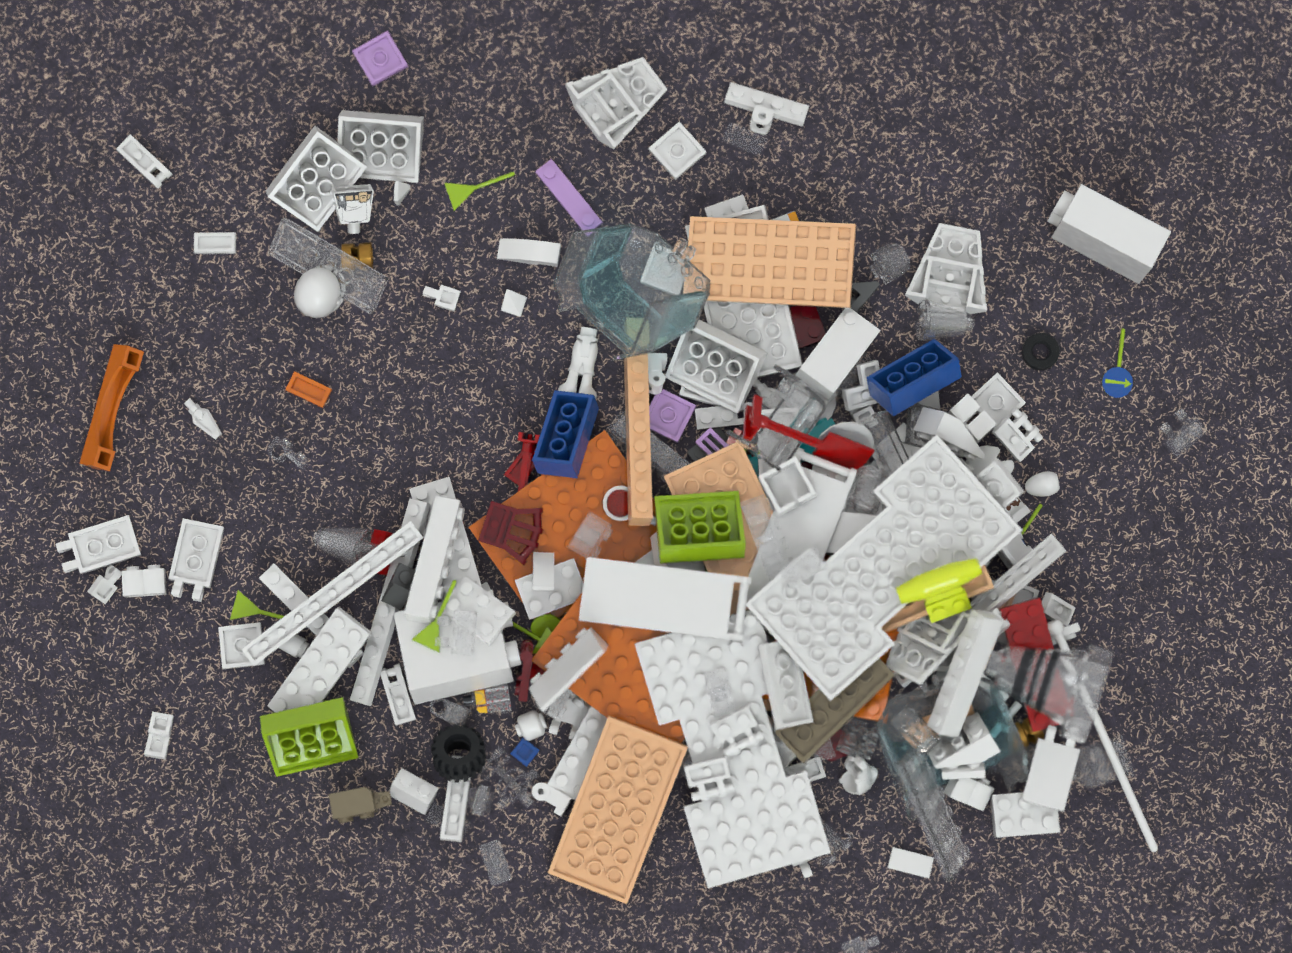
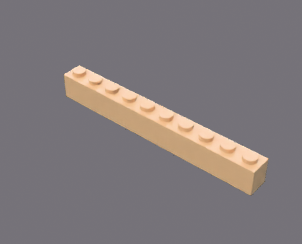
(638, 441)

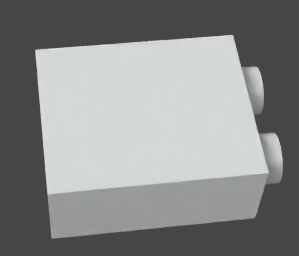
(1108, 232)
(445, 674)

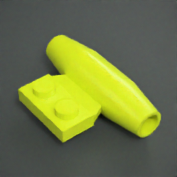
(941, 588)

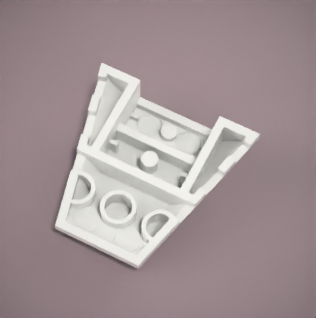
(616, 99)
(951, 271)
(925, 645)

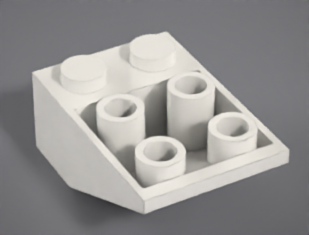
(951, 432)
(971, 746)

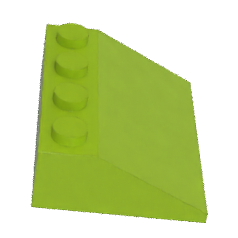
(699, 527)
(308, 737)

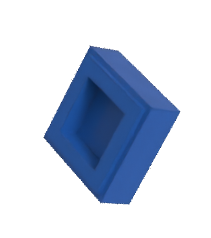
(524, 752)

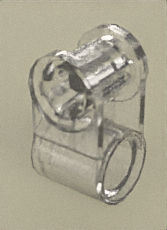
(453, 712)

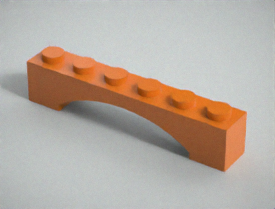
(121, 367)

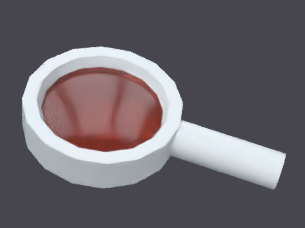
(616, 504)

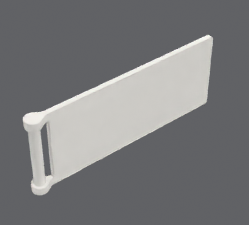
(813, 521)
(662, 598)

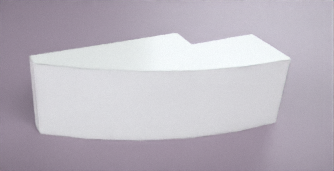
(529, 251)

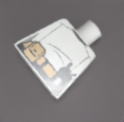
(353, 205)

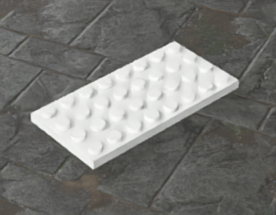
(760, 325)

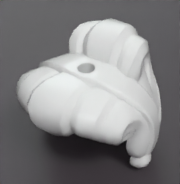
(859, 775)

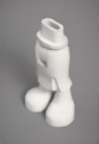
(582, 363)

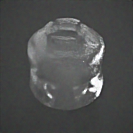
(480, 800)

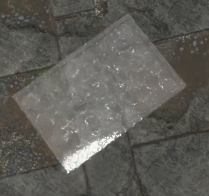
(933, 812)

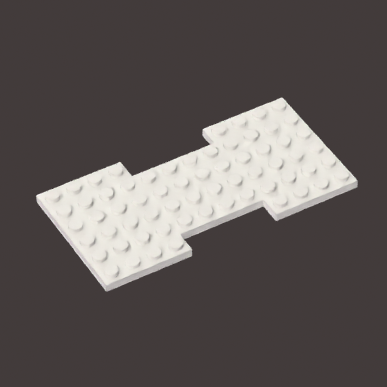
(931, 519)
(769, 815)

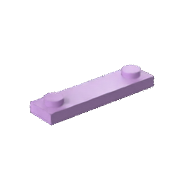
(568, 196)

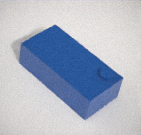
(914, 377)
(565, 434)

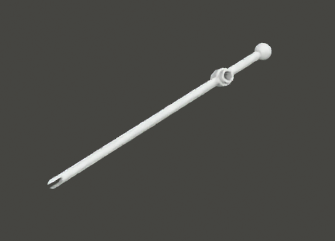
(1056, 628)

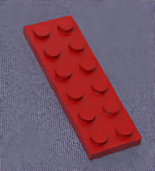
(1029, 630)

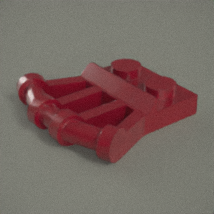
(498, 526)
(523, 676)

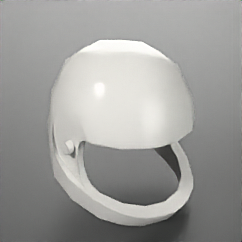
(317, 293)

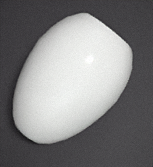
(1043, 484)

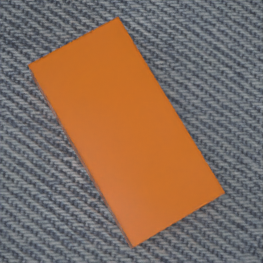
(308, 389)

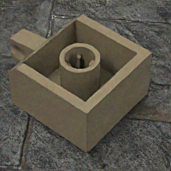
(357, 802)

